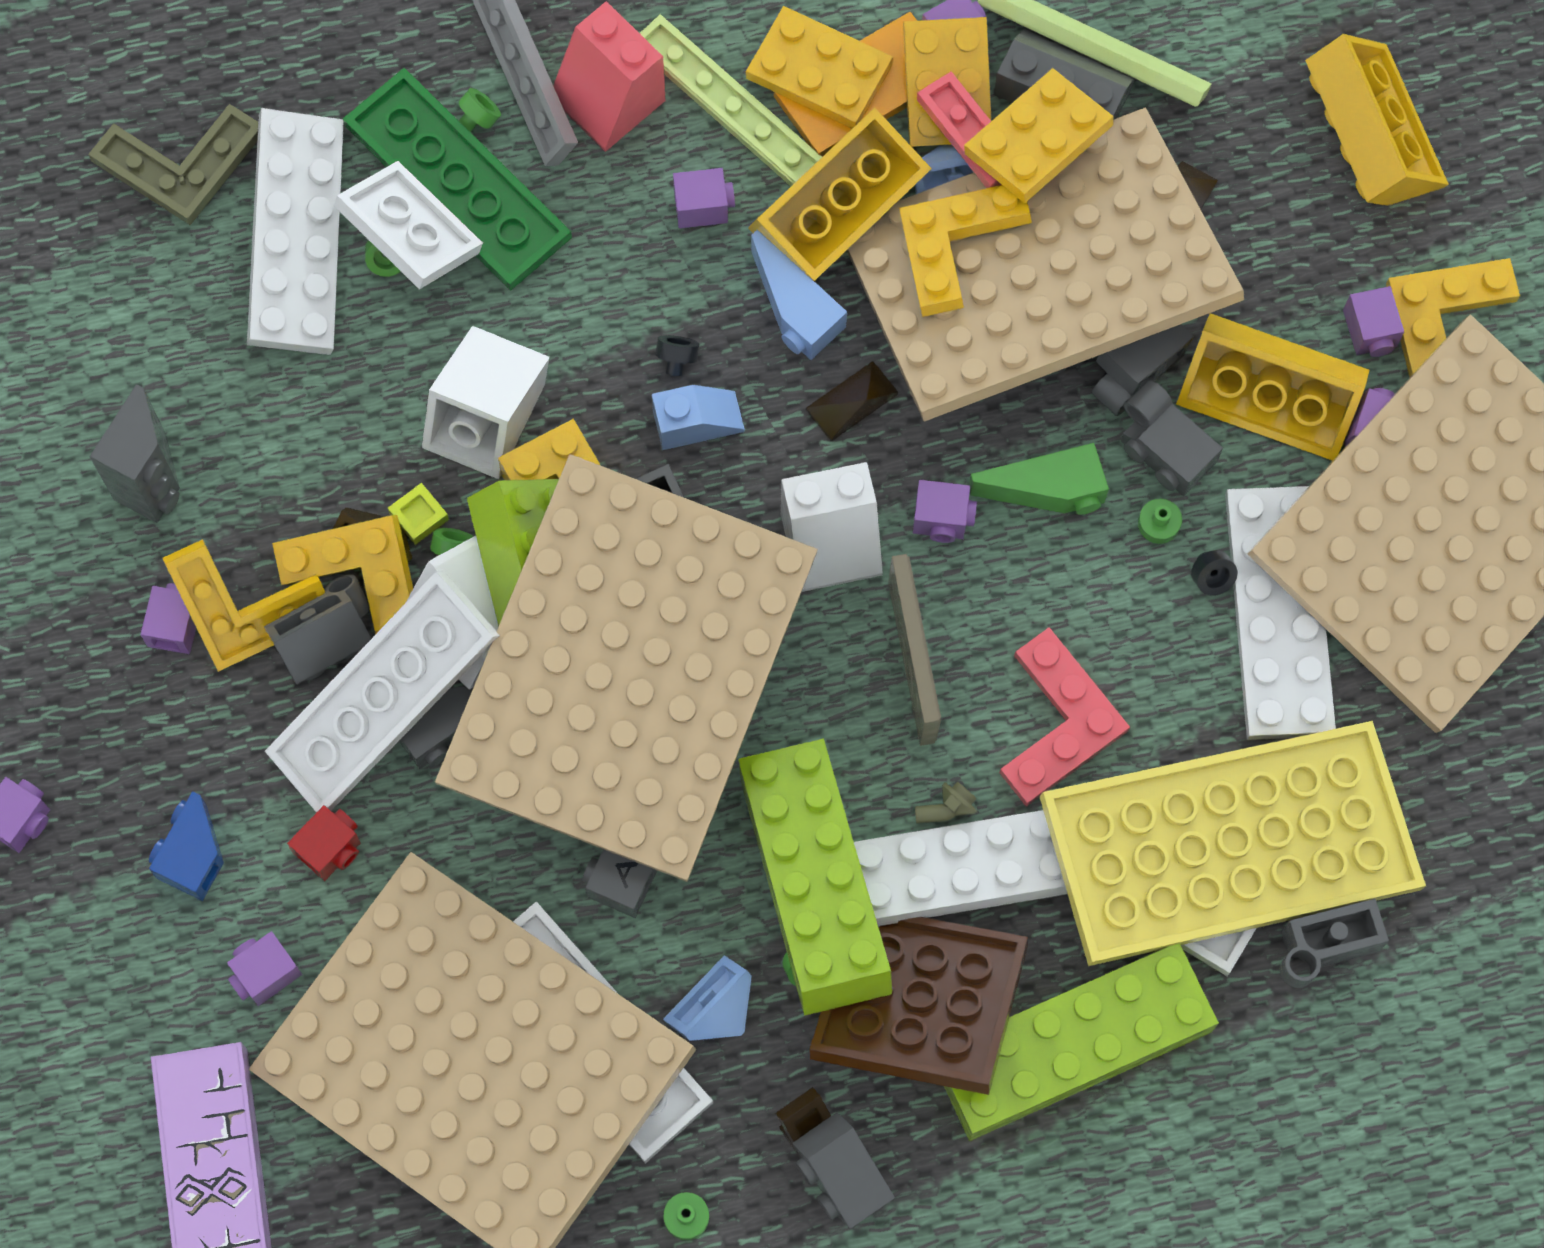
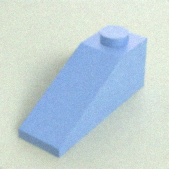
(801, 307)

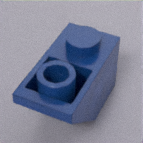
(190, 852)

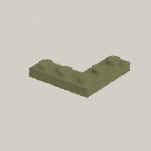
(181, 188)

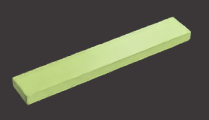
(1102, 48)
(730, 103)

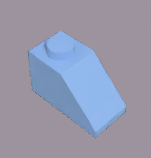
(695, 415)

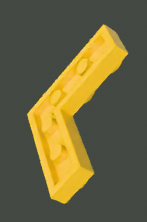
(937, 222)
(1436, 292)
(368, 545)
(224, 630)

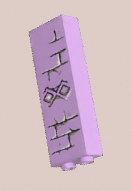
(210, 1148)

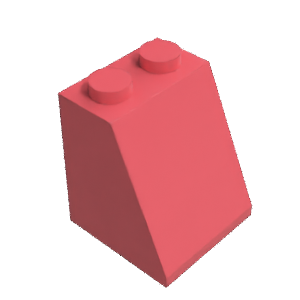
(609, 77)

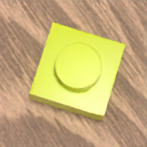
(418, 513)

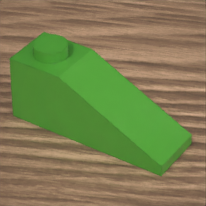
(1049, 482)

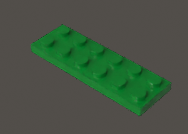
(414, 128)

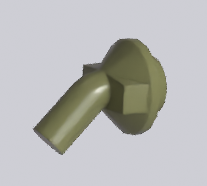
(956, 802)

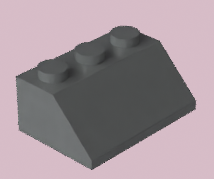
(1035, 55)
(137, 459)

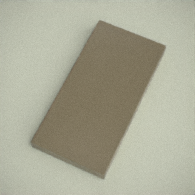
(914, 649)

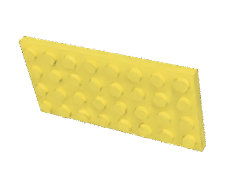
(1230, 842)

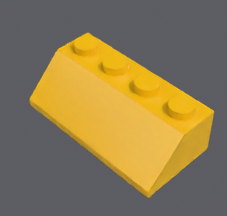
(1375, 120)
(842, 195)
(1273, 387)

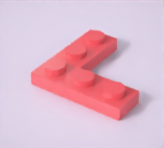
(956, 117)
(1089, 717)

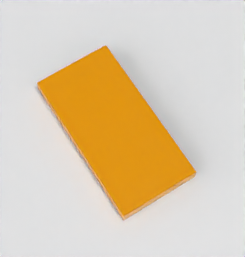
(891, 98)

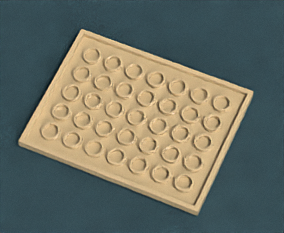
(1101, 265)
(1428, 528)
(627, 667)
(472, 1060)

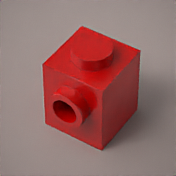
(326, 842)

